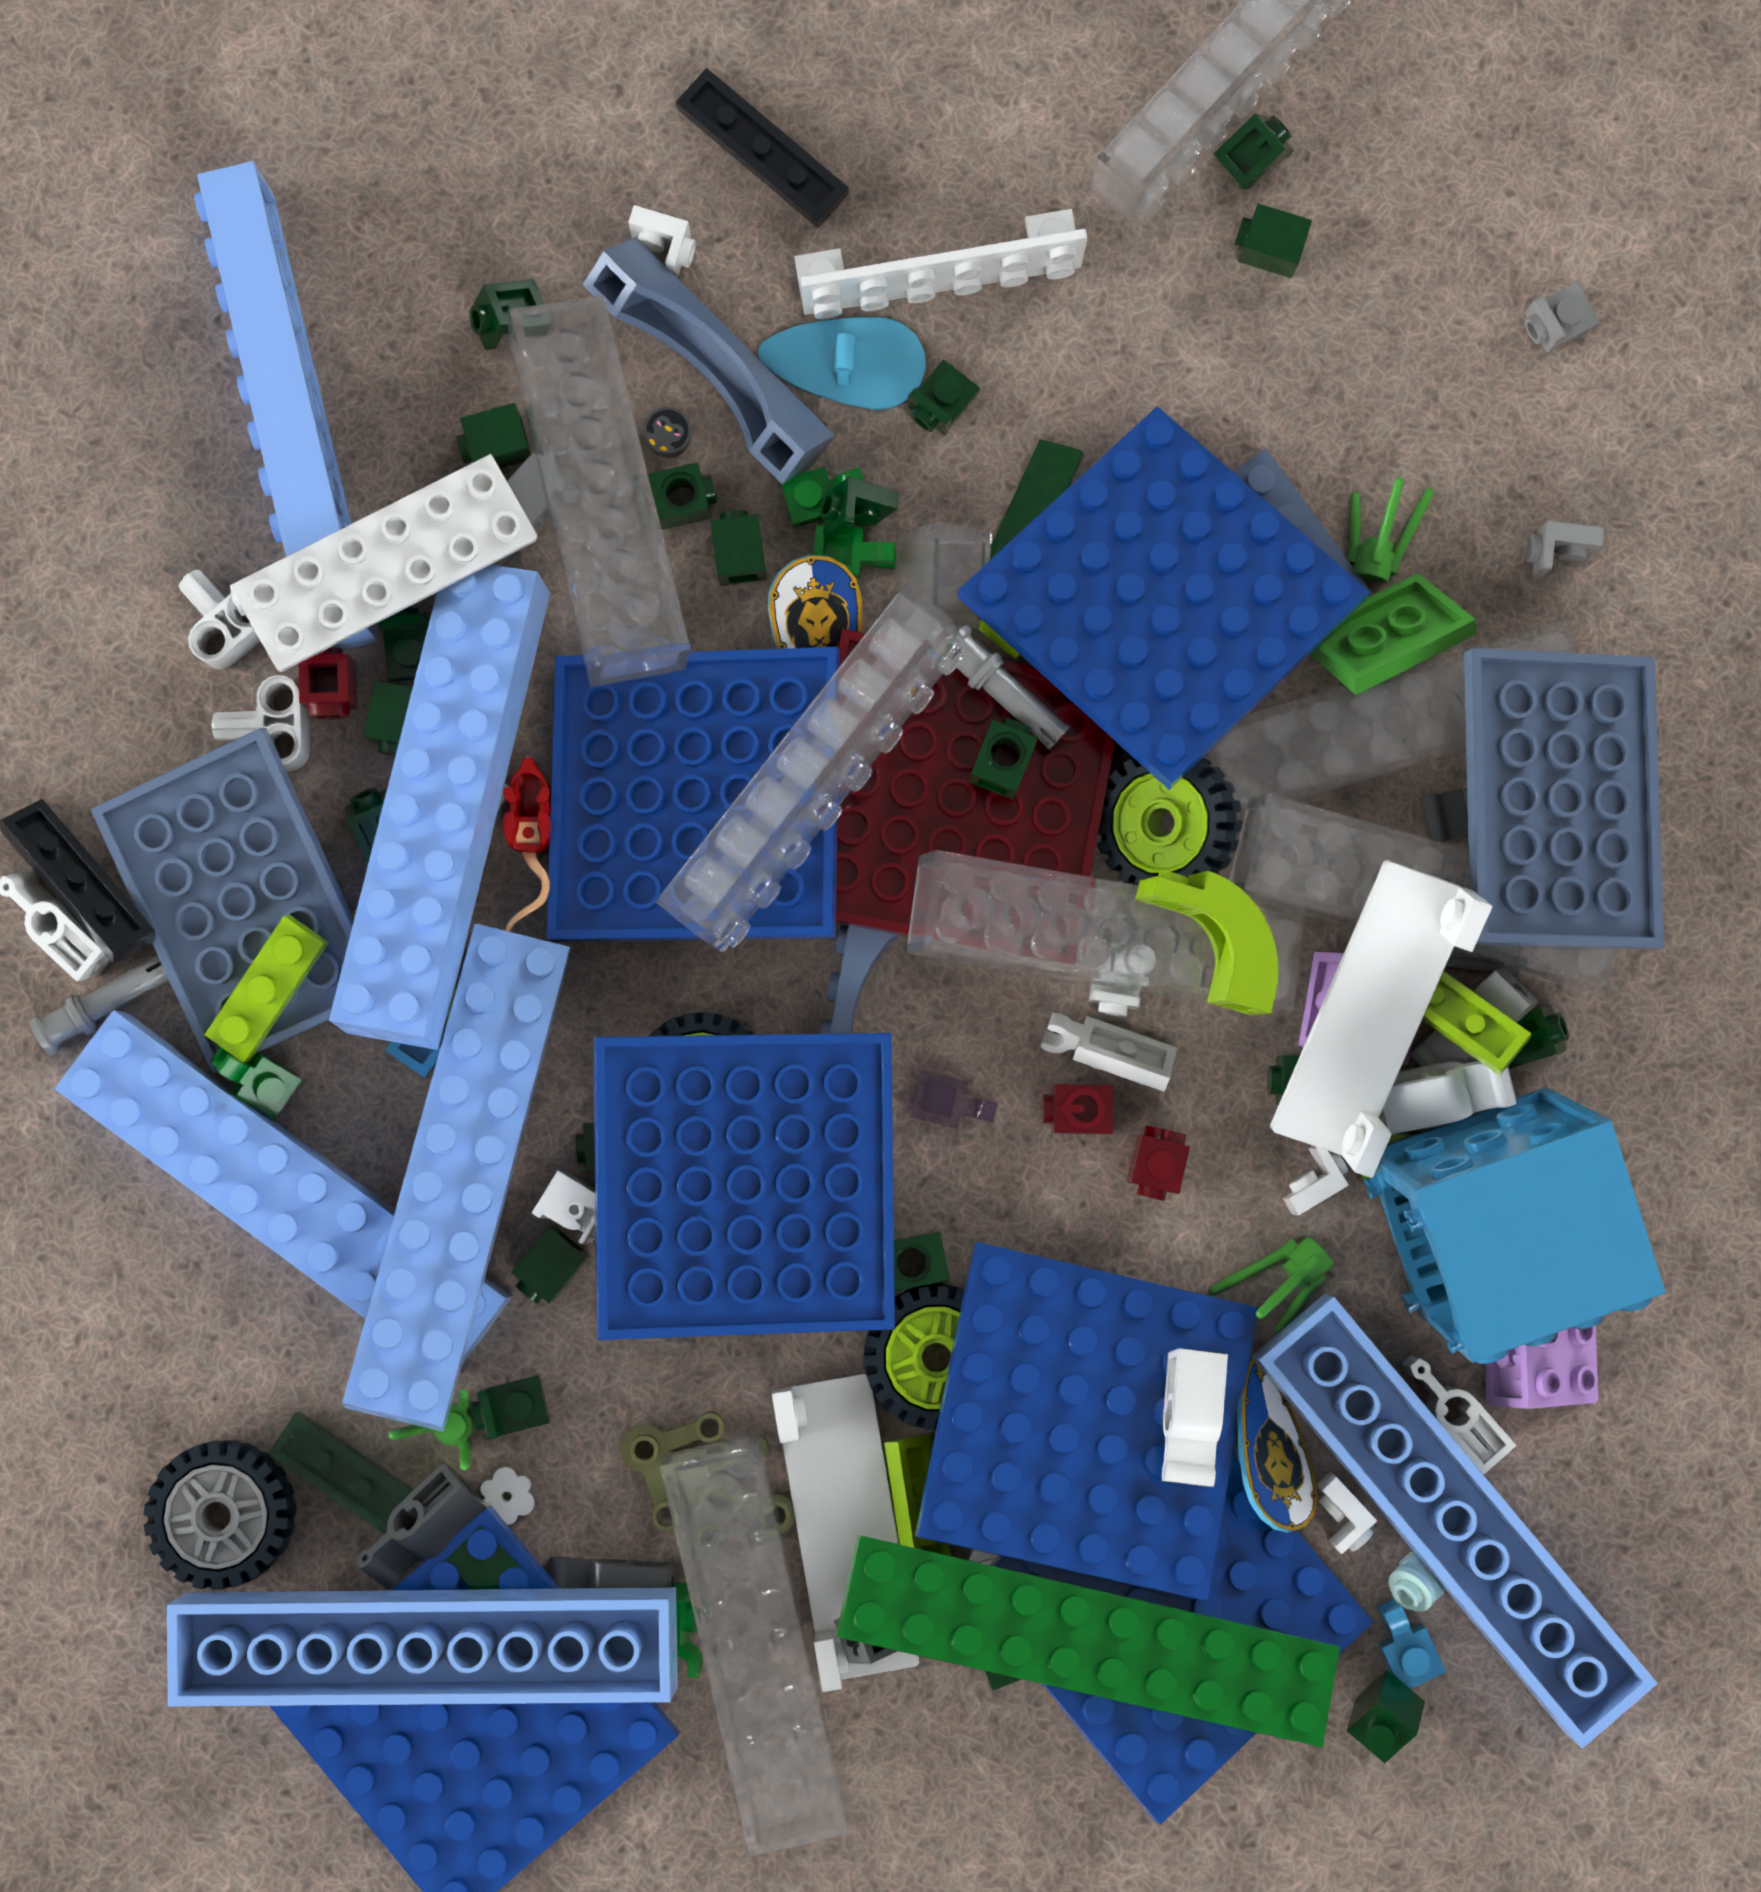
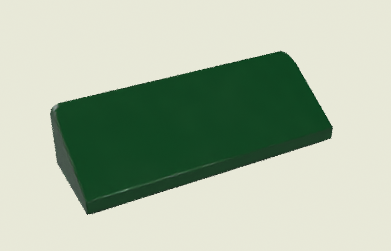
(1044, 480)

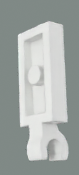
(1112, 1049)

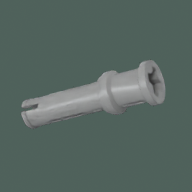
(986, 672)
(82, 1014)

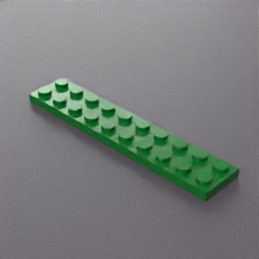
(1088, 1641)

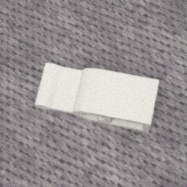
(65, 942)
(1445, 1094)
(1193, 1415)
(1472, 1417)

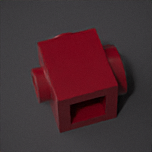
(328, 684)
(1079, 1109)
(1158, 1162)

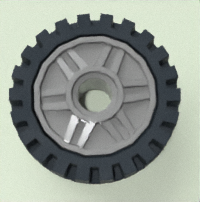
(183, 1523)

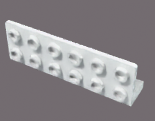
(1050, 249)
(383, 563)
(1375, 1012)
(836, 1495)

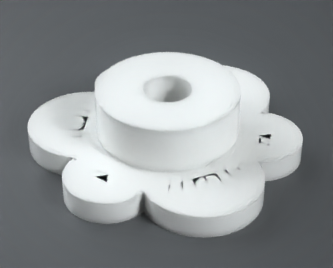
(503, 1481)

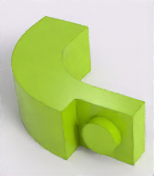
(1240, 936)

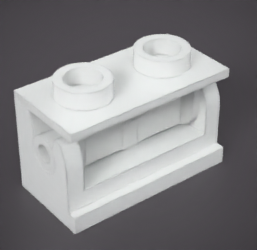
(569, 1204)

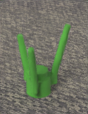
(1375, 558)
(1304, 1266)
(457, 1431)

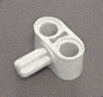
(219, 618)
(280, 724)

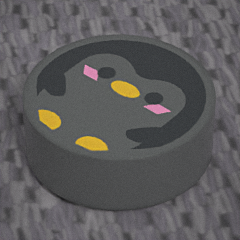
(667, 432)

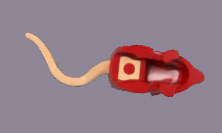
(528, 825)

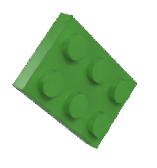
(1393, 634)

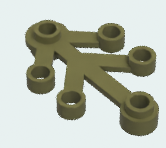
(664, 1444)

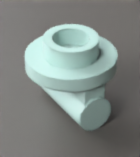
(1414, 1584)

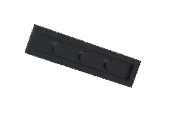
(762, 147)
(77, 881)

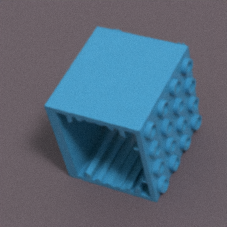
(1516, 1225)

